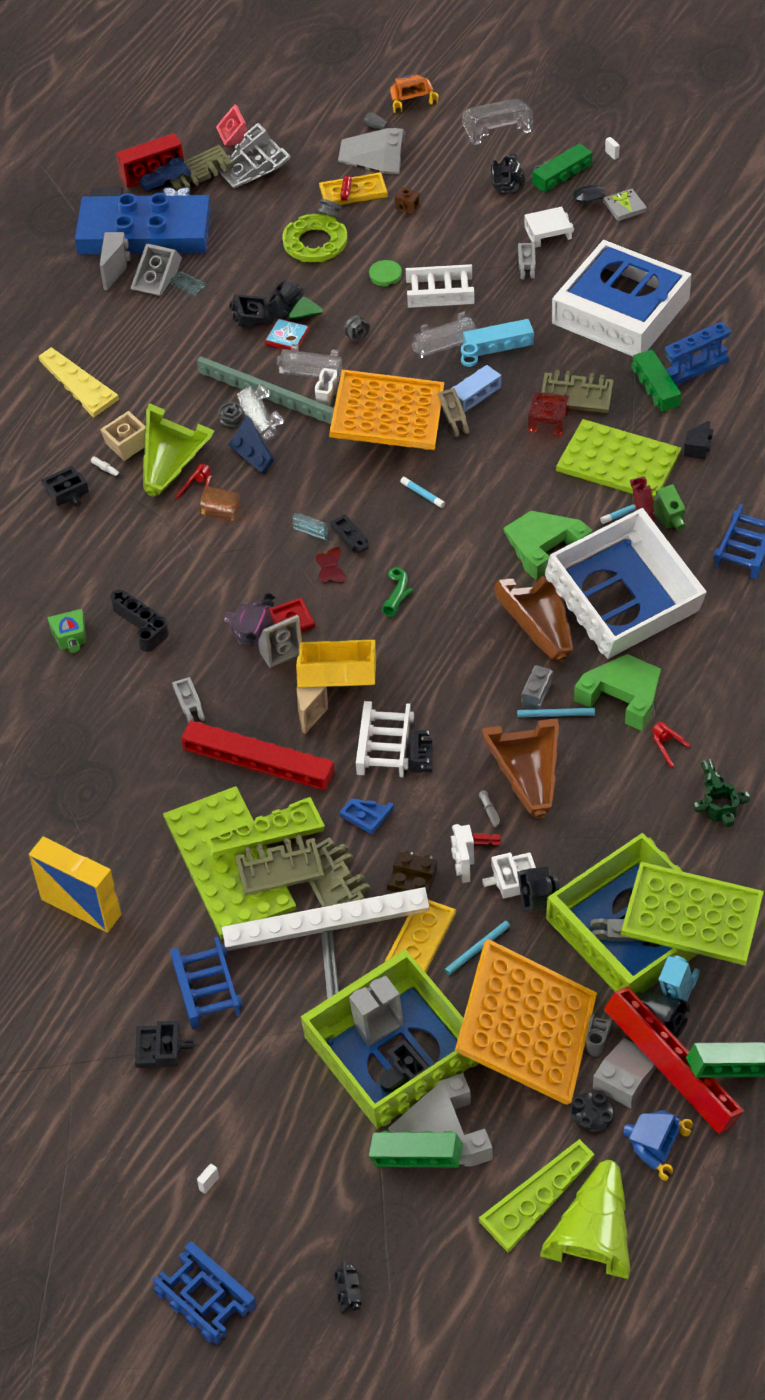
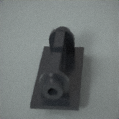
(345, 1278)

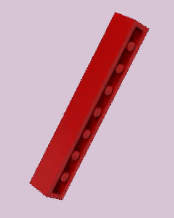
(258, 755)
(670, 1058)

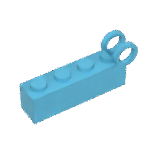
(496, 339)
(677, 979)

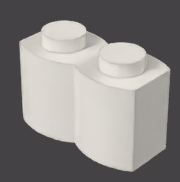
(326, 387)

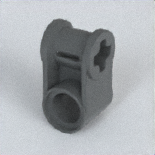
(598, 1031)

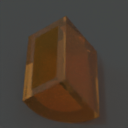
(219, 503)

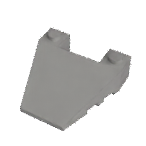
(437, 1114)

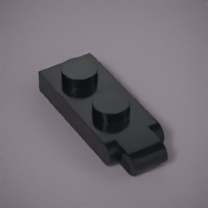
(350, 533)

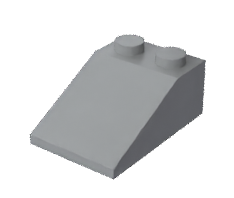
(113, 257)
(156, 269)
(280, 641)
(624, 1073)

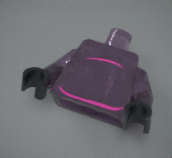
(250, 620)

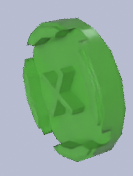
(385, 273)

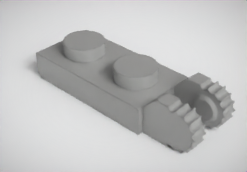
(526, 256)
(188, 698)
(613, 931)

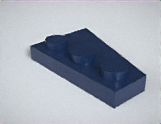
(162, 173)
(251, 447)

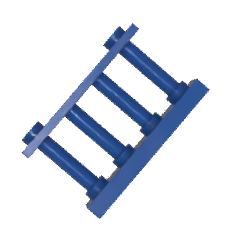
(754, 564)
(191, 995)

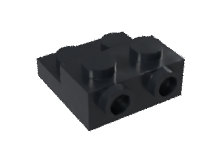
(250, 310)

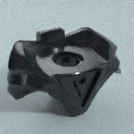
(510, 166)

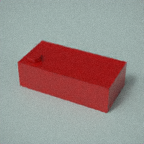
(146, 158)

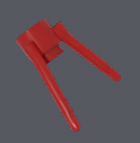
(201, 474)
(664, 733)

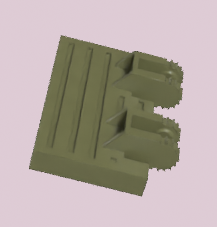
(202, 166)
(581, 395)
(279, 868)
(334, 888)

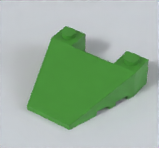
(539, 532)
(626, 680)

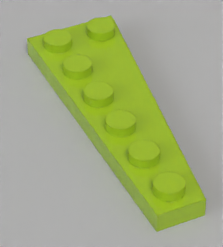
(297, 819)
(524, 1206)

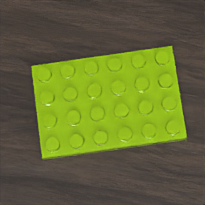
(616, 456)
(692, 913)

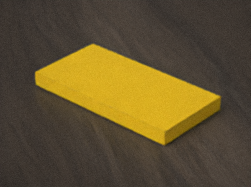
(362, 189)
(423, 934)

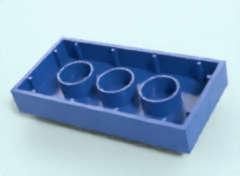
(157, 220)

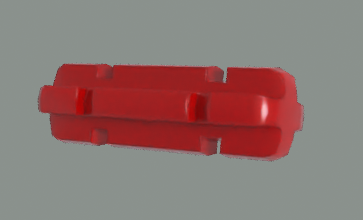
(346, 187)
(486, 839)

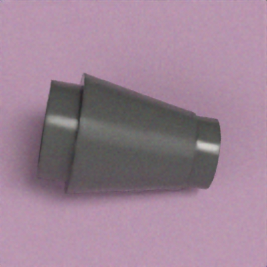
(374, 121)

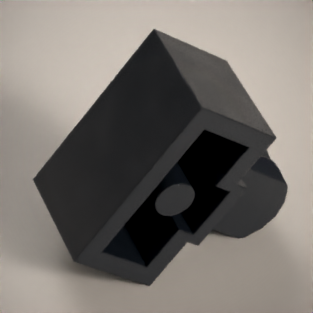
(284, 298)
(536, 887)
(405, 1066)

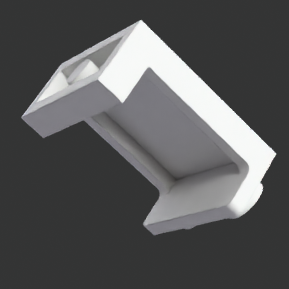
(547, 224)

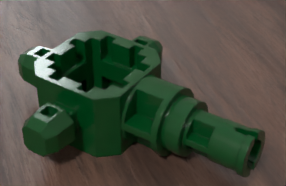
(715, 789)

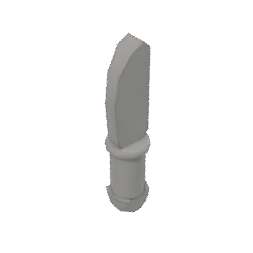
(488, 806)

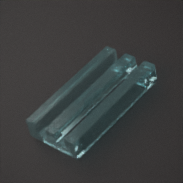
(186, 284)
(310, 526)

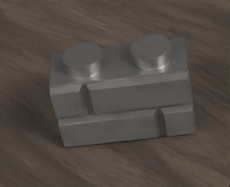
(536, 688)

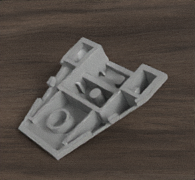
(374, 150)
(254, 157)

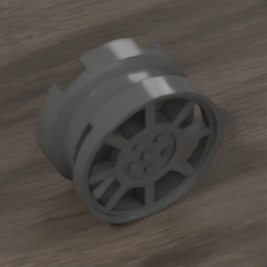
(329, 208)
(358, 328)
(230, 414)

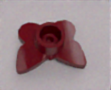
(330, 566)

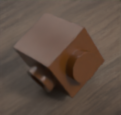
(407, 200)

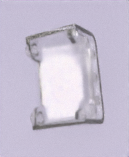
(481, 118)

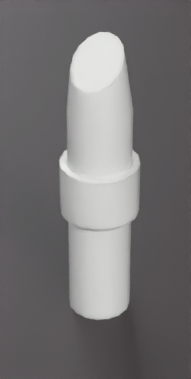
(104, 466)

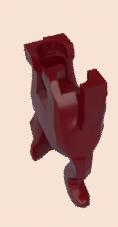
(642, 496)

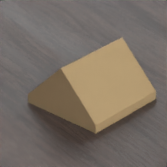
(311, 705)

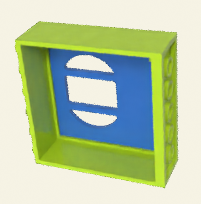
(616, 962)
(334, 1038)

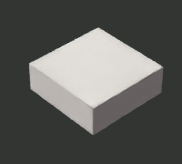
(612, 148)
(207, 1178)

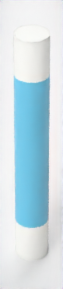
(422, 492)
(617, 514)

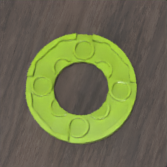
(312, 222)

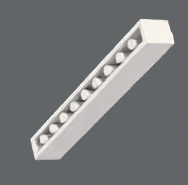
(325, 919)

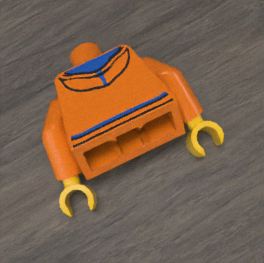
(411, 87)

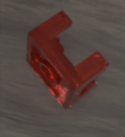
(548, 409)

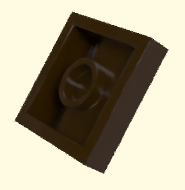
(412, 872)

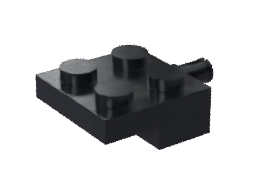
(66, 486)
(159, 1045)

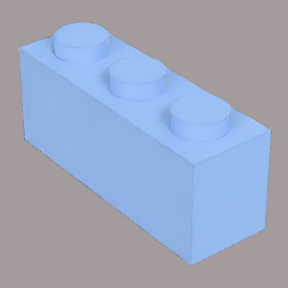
(478, 387)

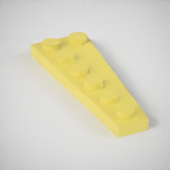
(85, 388)

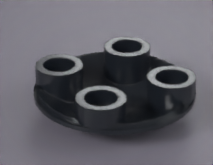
(589, 193)
(592, 1111)

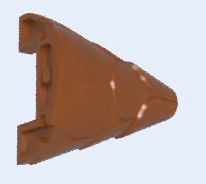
(539, 614)
(528, 762)

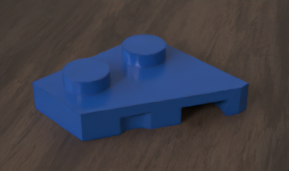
(366, 814)

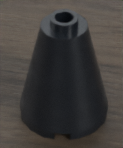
(668, 1010)

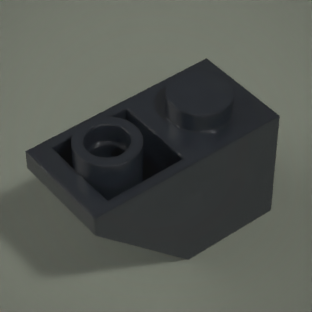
(697, 441)

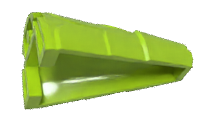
(168, 449)
(594, 1223)

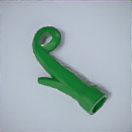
(392, 604)

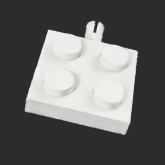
(462, 850)
(505, 872)

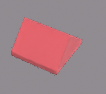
(232, 127)

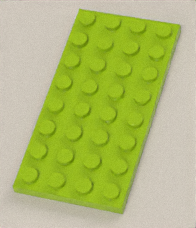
(218, 876)

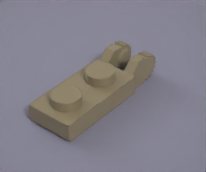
(453, 410)

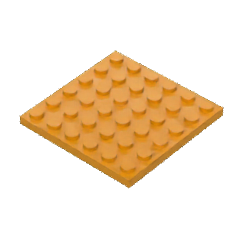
(387, 410)
(526, 1022)

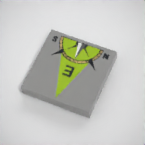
(625, 204)

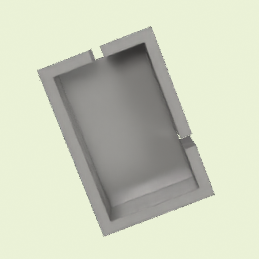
(376, 1010)

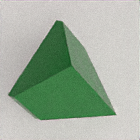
(305, 308)

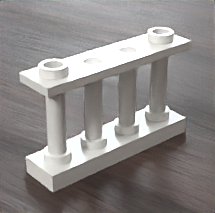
(439, 297)
(366, 745)

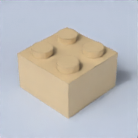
(125, 435)

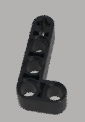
(151, 625)

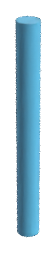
(556, 712)
(476, 948)

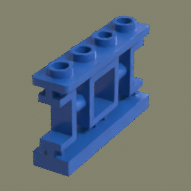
(712, 354)
(214, 1278)

